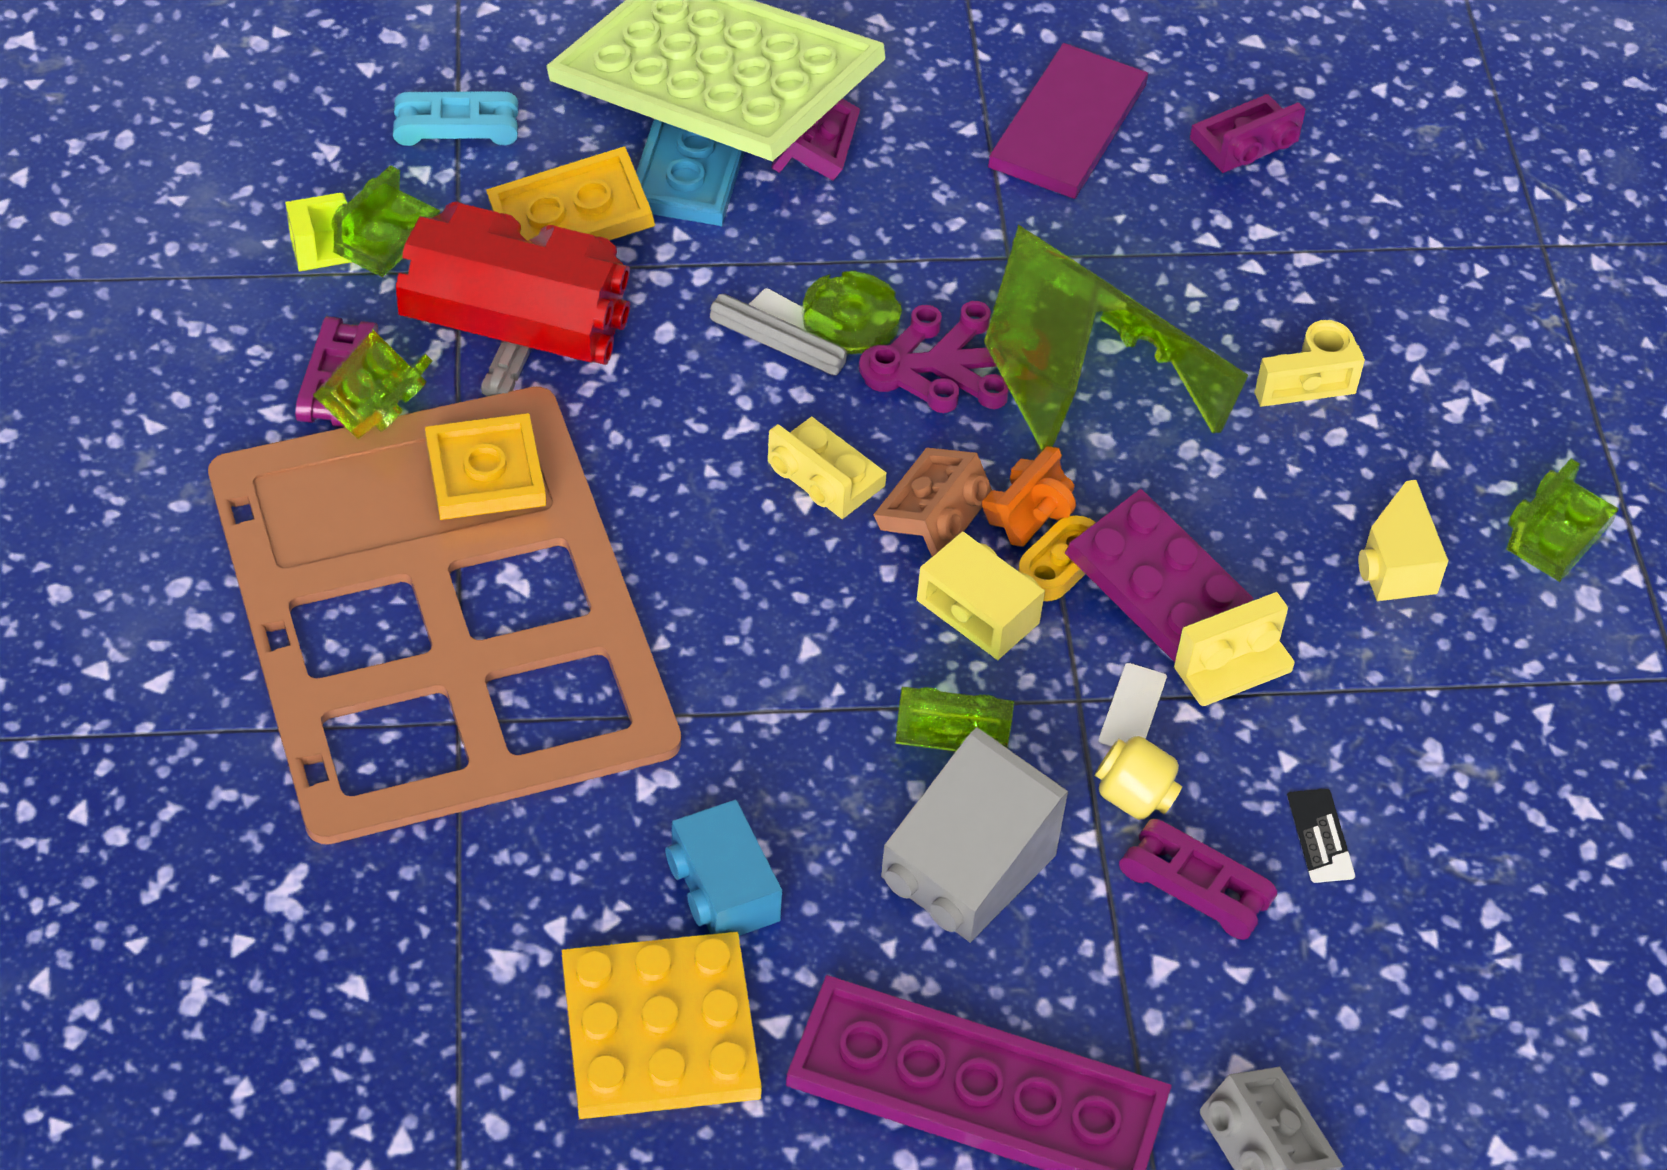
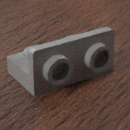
(1266, 1124)

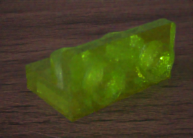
(377, 223)
(370, 384)
(1559, 523)
(946, 719)

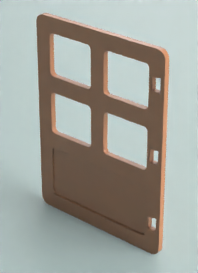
(365, 516)

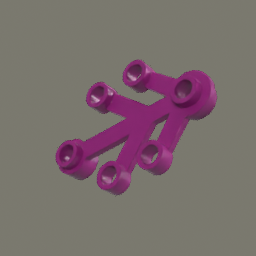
(895, 365)

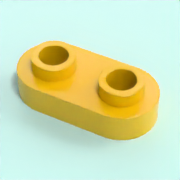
(1048, 559)

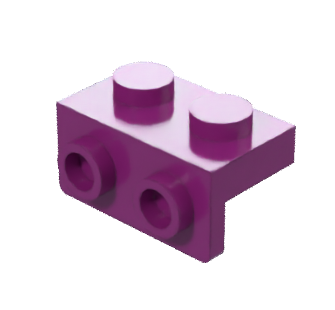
(1248, 132)

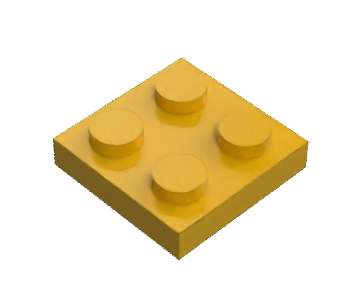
(485, 466)

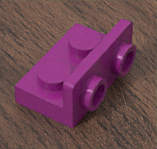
(825, 142)

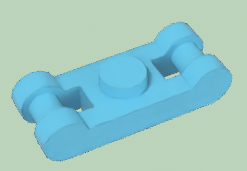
(455, 116)

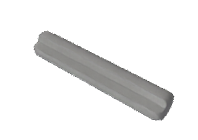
(778, 334)

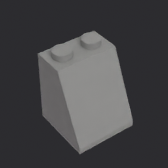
(975, 836)

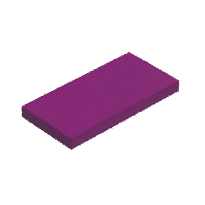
(1068, 120)

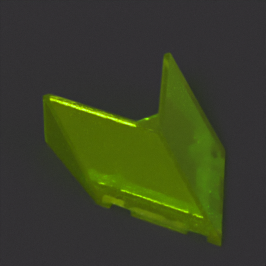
(1045, 328)

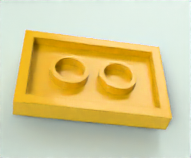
(585, 196)

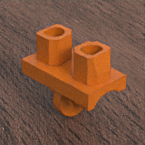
(1036, 494)

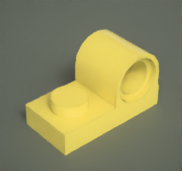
(1324, 369)

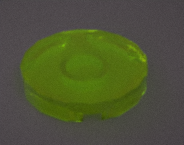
(852, 311)

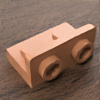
(936, 497)

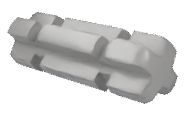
(505, 369)

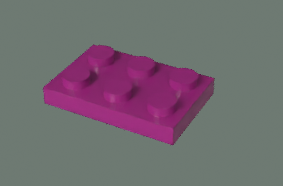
(1154, 570)

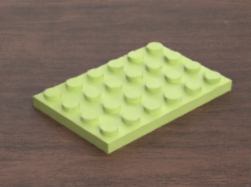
(719, 68)

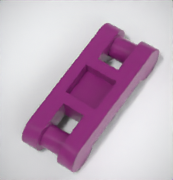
(331, 348)
(1199, 877)

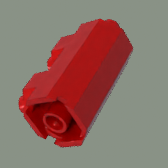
(540, 293)

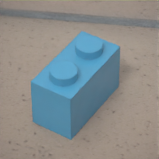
(724, 871)

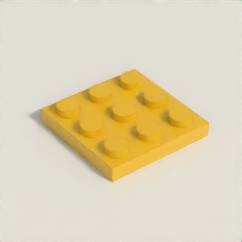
(660, 1025)

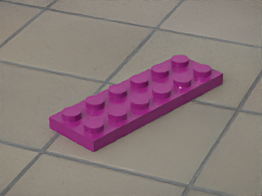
(975, 1083)

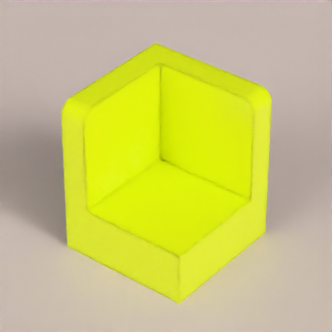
(312, 230)

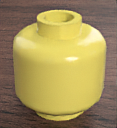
(1138, 777)

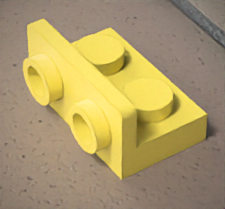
(824, 466)
(1234, 650)

